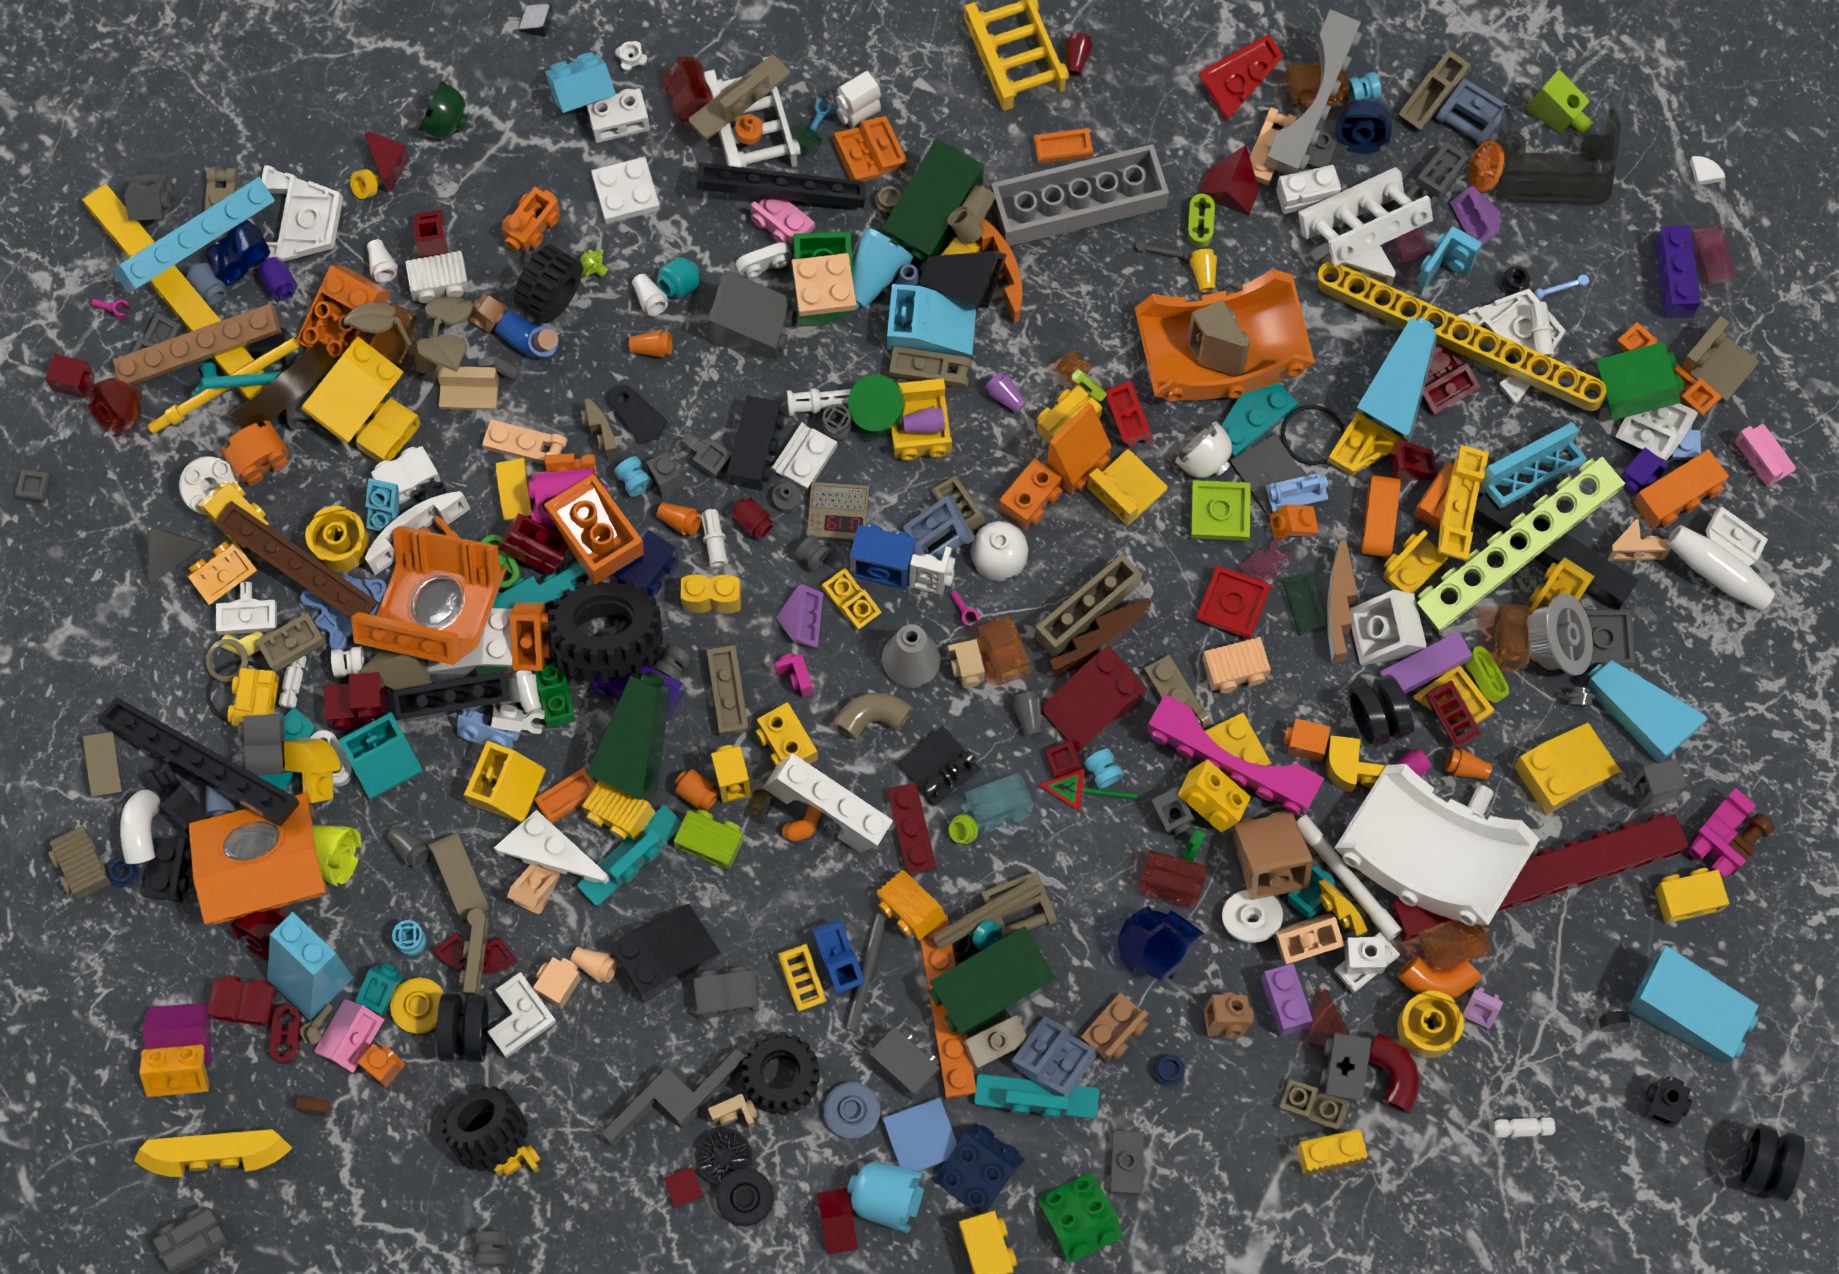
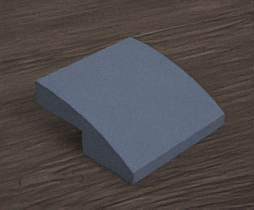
(1054, 1057)

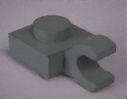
(708, 456)

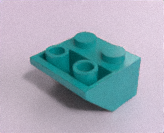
(380, 755)

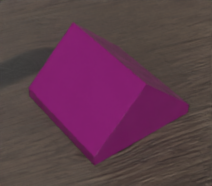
(178, 1027)

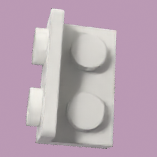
(931, 574)

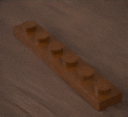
(294, 561)

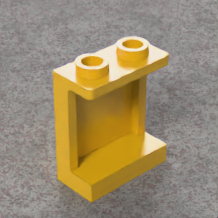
(919, 396)

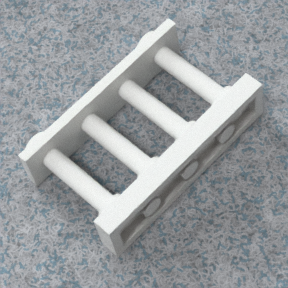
(727, 133)
(1358, 200)

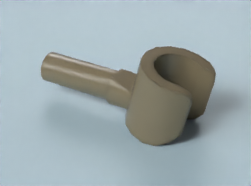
(310, 1031)

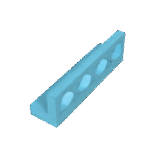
(1529, 456)

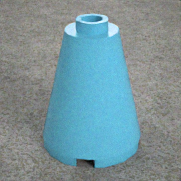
(876, 265)

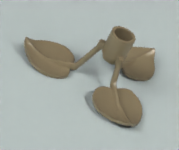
(443, 350)

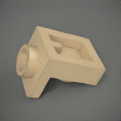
(727, 1111)

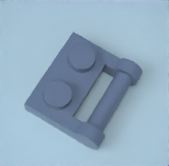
(1475, 104)
(936, 523)

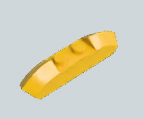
(173, 1155)

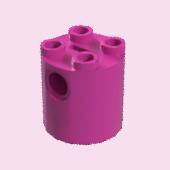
(551, 485)

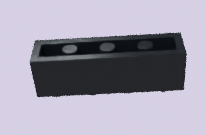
(456, 696)

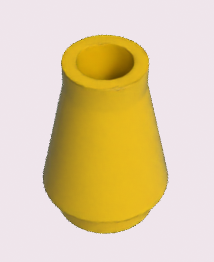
(1204, 268)

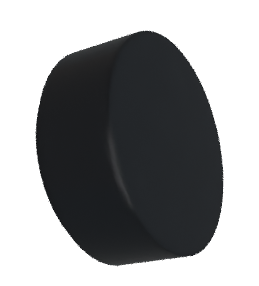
(1614, 1021)

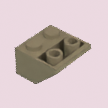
(1218, 339)

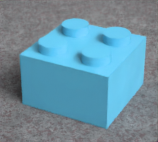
(580, 82)

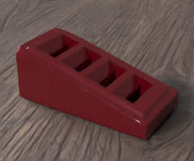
(1441, 691)

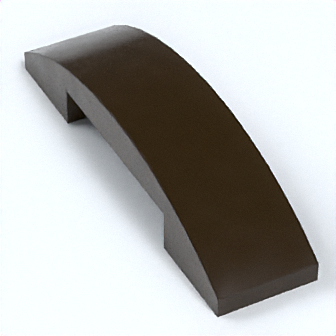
(285, 387)

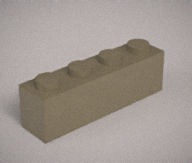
(1089, 602)

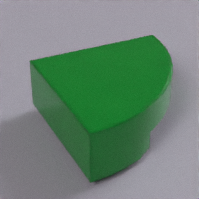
(1194, 845)

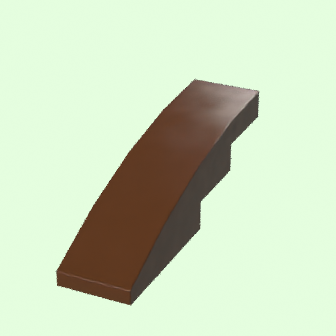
(1107, 632)

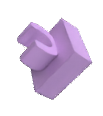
(1482, 1008)

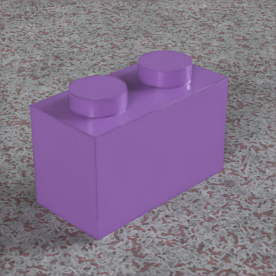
(1286, 999)

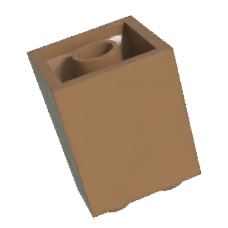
(1272, 855)

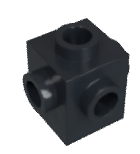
(1667, 1101)

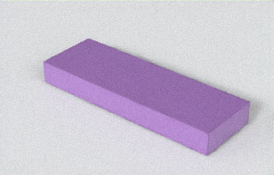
(1430, 662)

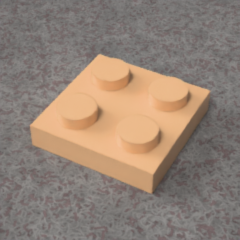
(824, 284)

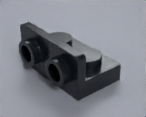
(167, 871)

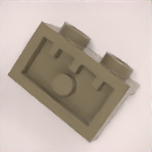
(290, 642)

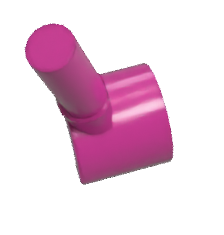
(113, 307)
(964, 609)

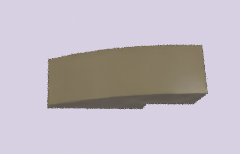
(1435, 90)

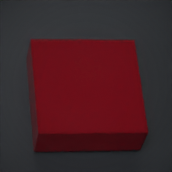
(1063, 759)
(683, 1187)

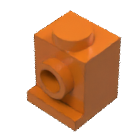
(381, 1064)

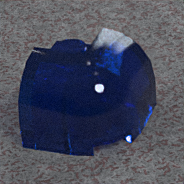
(1157, 942)

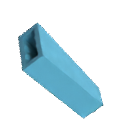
(1644, 710)

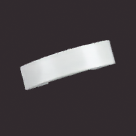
(448, 506)

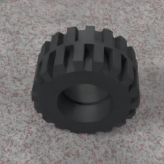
(548, 283)
(780, 1047)
(485, 1128)

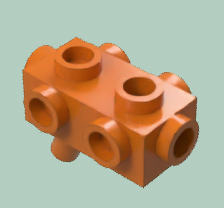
(523, 227)

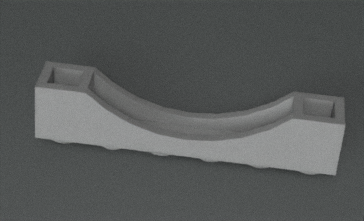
(1333, 44)

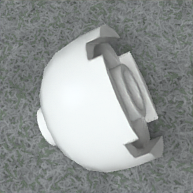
(1207, 453)
(999, 551)

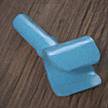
(821, 113)

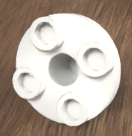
(201, 478)

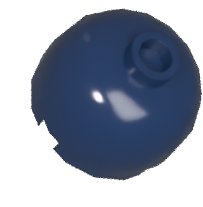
(1364, 126)

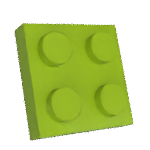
(1220, 510)

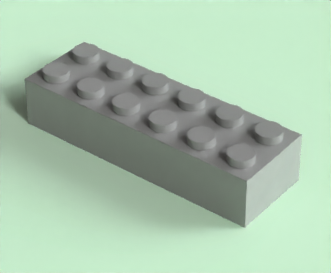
(1079, 195)

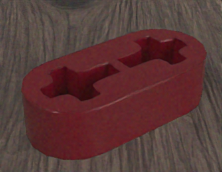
(278, 1033)

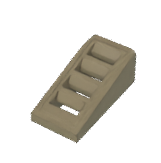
(973, 517)

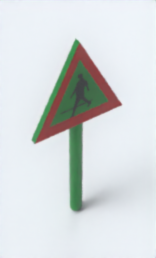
(1070, 789)

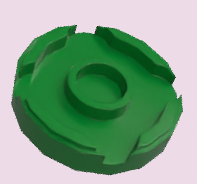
(876, 403)

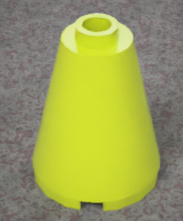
(336, 852)

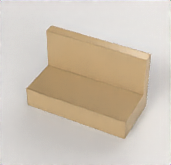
(468, 388)

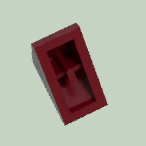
(389, 158)
(1412, 462)
(837, 1221)

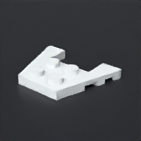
(308, 216)
(1512, 320)

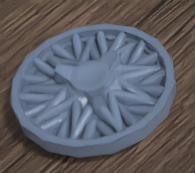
(851, 1110)

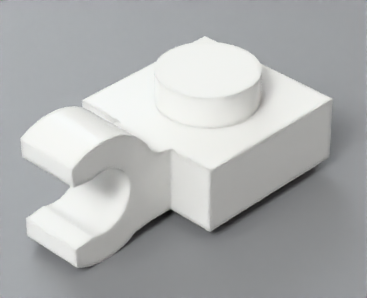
(511, 719)

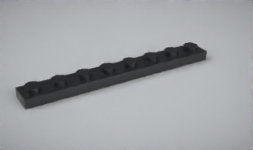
(199, 761)

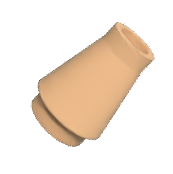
(596, 964)

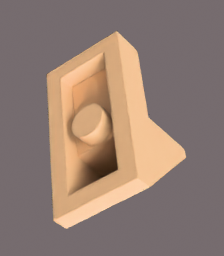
(1632, 547)
(533, 888)

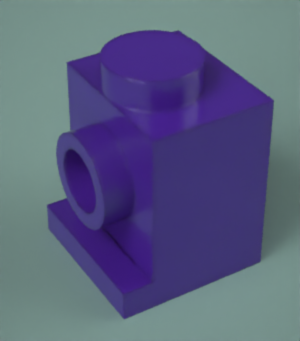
(1642, 471)

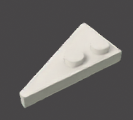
(543, 844)

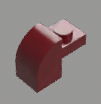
(430, 233)

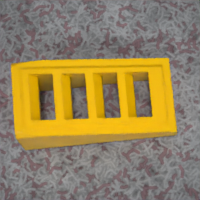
(808, 962)

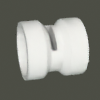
(351, 659)

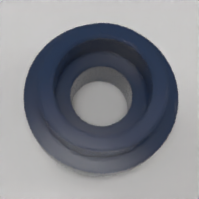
(114, 869)

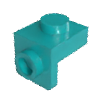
(1308, 900)

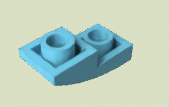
(382, 504)

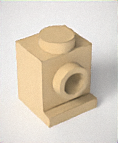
(967, 663)

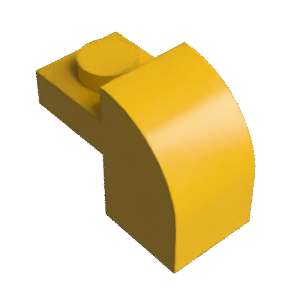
(316, 762)
(1344, 764)

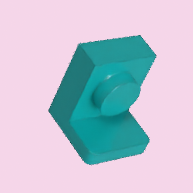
(379, 987)

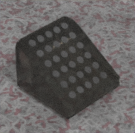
(759, 806)

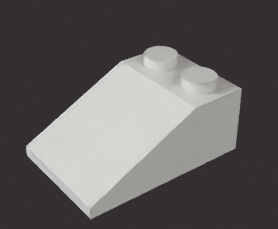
(492, 650)

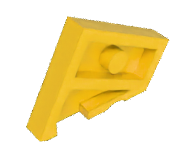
(1473, 698)

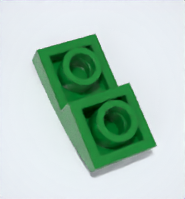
(555, 695)

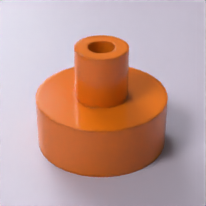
(748, 129)

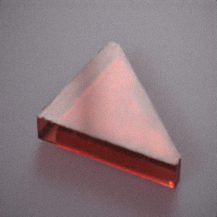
(1325, 1021)

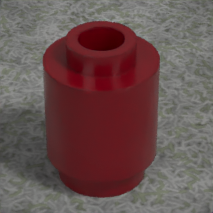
(752, 518)

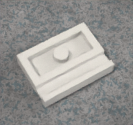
(804, 456)

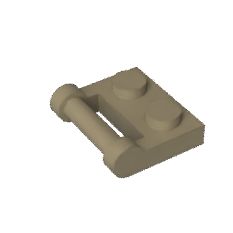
(1047, 916)

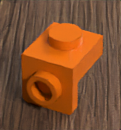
(1294, 521)

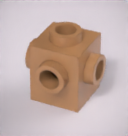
(1228, 1015)

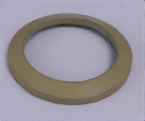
(244, 659)

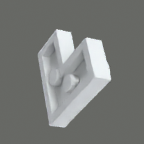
(528, 1016)

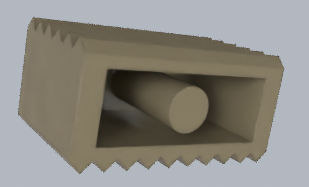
(79, 862)

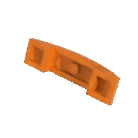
(1013, 293)
(1696, 394)

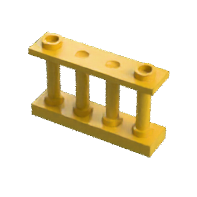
(997, 66)

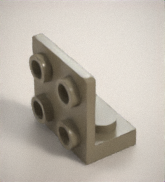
(1719, 361)

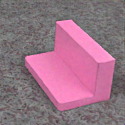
(1764, 454)
(349, 1035)

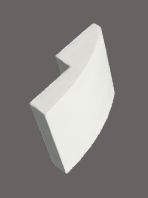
(1658, 429)

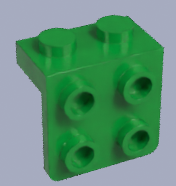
(1081, 1217)

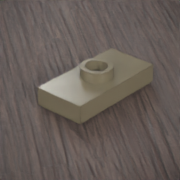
(995, 1041)

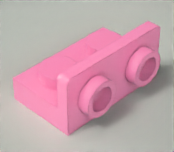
(781, 219)

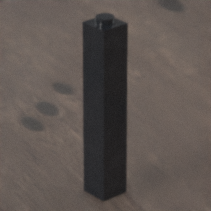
(1610, 582)

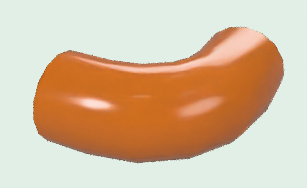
(1453, 982)

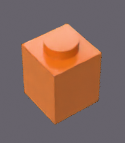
(1307, 740)

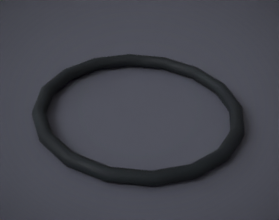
(1297, 411)
(218, 670)

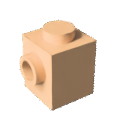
(557, 981)

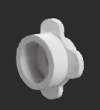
(627, 49)

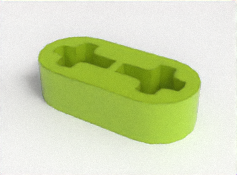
(1206, 220)

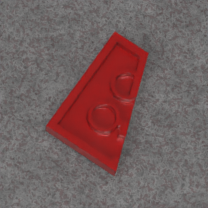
(1239, 74)

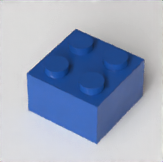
(882, 556)

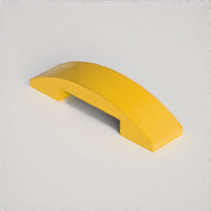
(1460, 502)

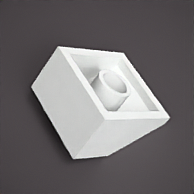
(1387, 628)

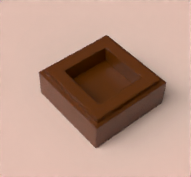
(314, 1106)

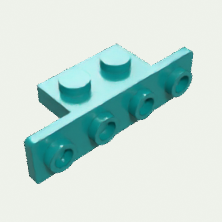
(631, 855)
(1027, 1096)

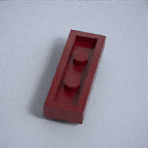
(911, 829)

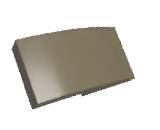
(599, 427)
(102, 763)
(1314, 1105)

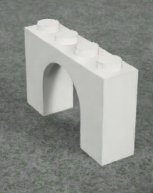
(860, 822)

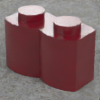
(242, 1002)

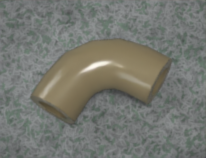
(872, 708)

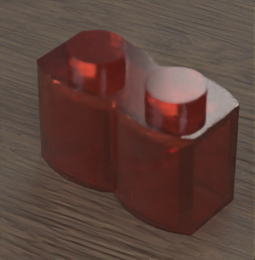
(687, 87)

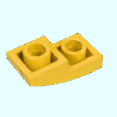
(514, 488)
(851, 599)
(1346, 913)

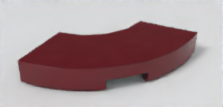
(496, 955)

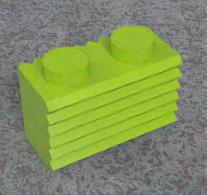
(709, 839)

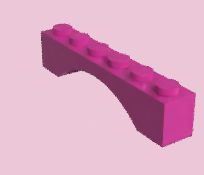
(1288, 785)

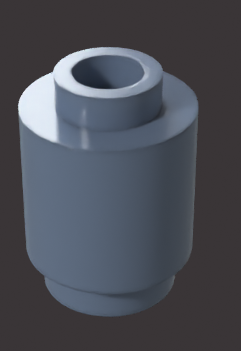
(206, 284)
(218, 803)

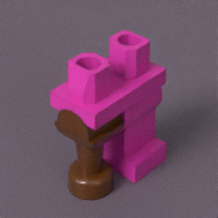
(1722, 840)

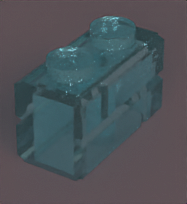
(999, 802)

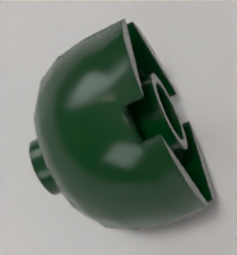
(444, 113)

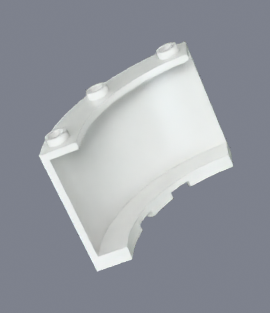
(1435, 849)

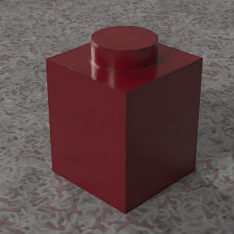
(69, 375)

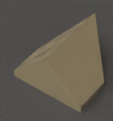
(399, 670)

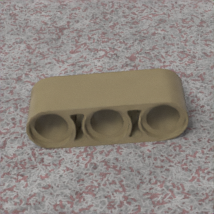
(459, 875)

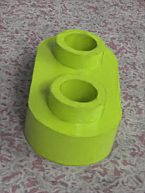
(1487, 675)

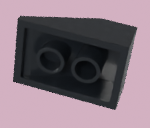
(664, 951)

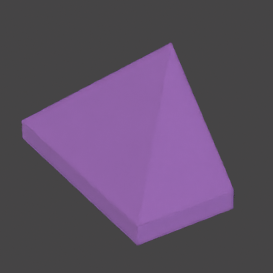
(1477, 215)
(802, 616)

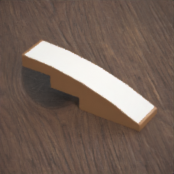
(1340, 595)

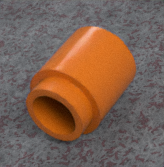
(696, 789)

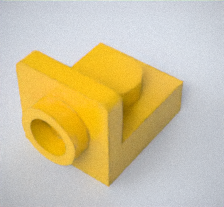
(514, 1164)

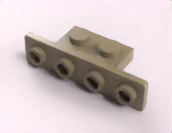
(739, 97)

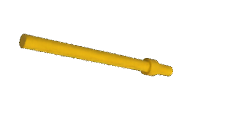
(177, 413)

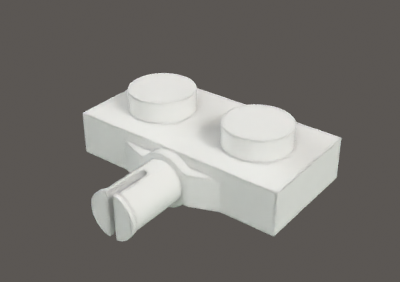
(246, 614)

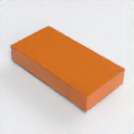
(1063, 146)
(565, 796)

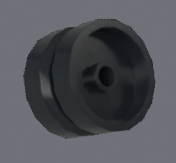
(1381, 711)
(462, 1027)
(1772, 1162)

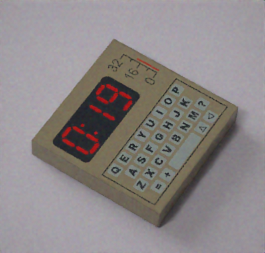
(837, 511)

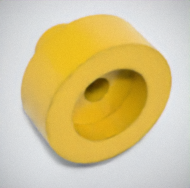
(364, 183)

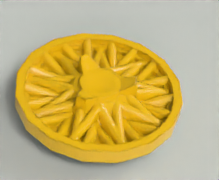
(416, 1005)

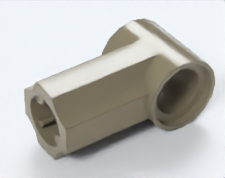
(967, 219)

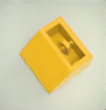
(504, 782)

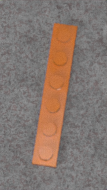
(953, 1057)

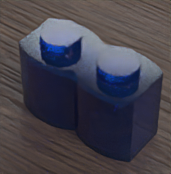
(237, 252)

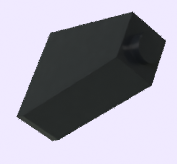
(964, 276)

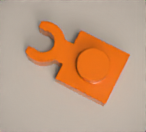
(568, 462)

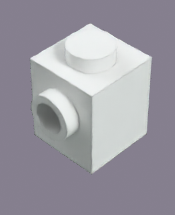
(1366, 955)

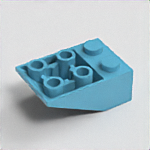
(930, 321)

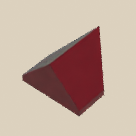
(1232, 182)

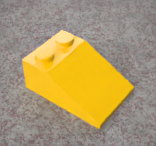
(352, 390)
(1566, 767)

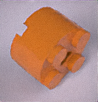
(255, 452)

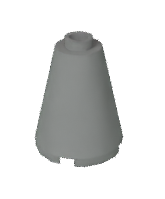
(911, 657)

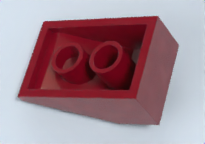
(1094, 699)

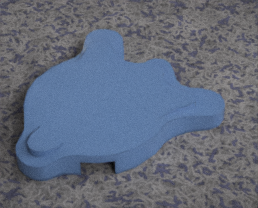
(333, 621)

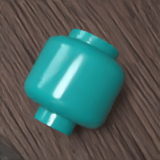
(678, 278)

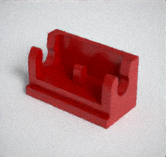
(1129, 414)

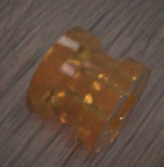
(1071, 363)

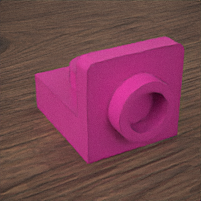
(800, 678)

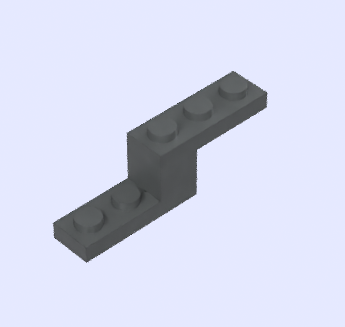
(673, 1097)

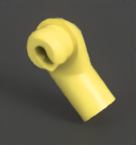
(248, 642)

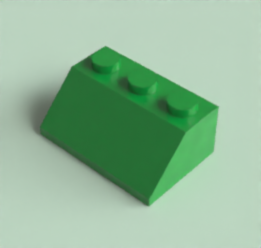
(816, 245)

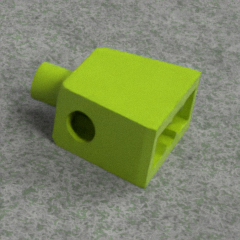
(1561, 104)

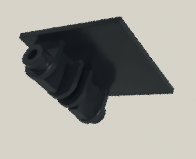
(939, 765)

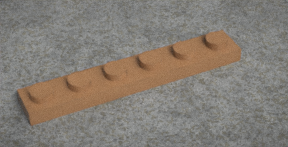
(198, 345)

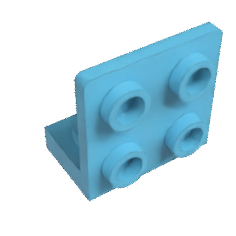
(1455, 249)

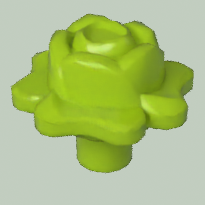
(592, 263)

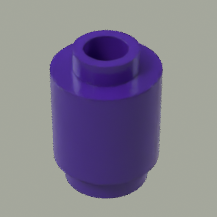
(277, 278)

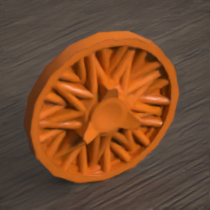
(1486, 166)

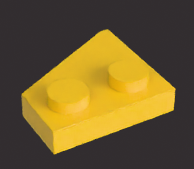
(1362, 445)

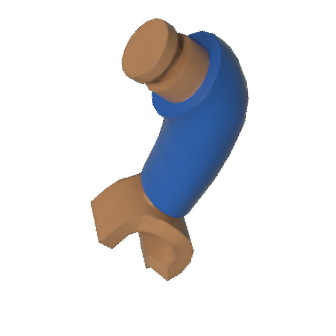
(521, 334)

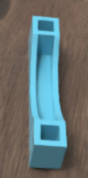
(193, 235)

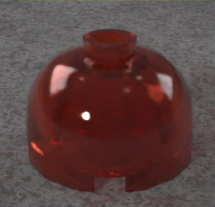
(115, 405)

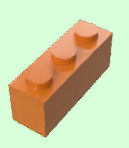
(1681, 490)

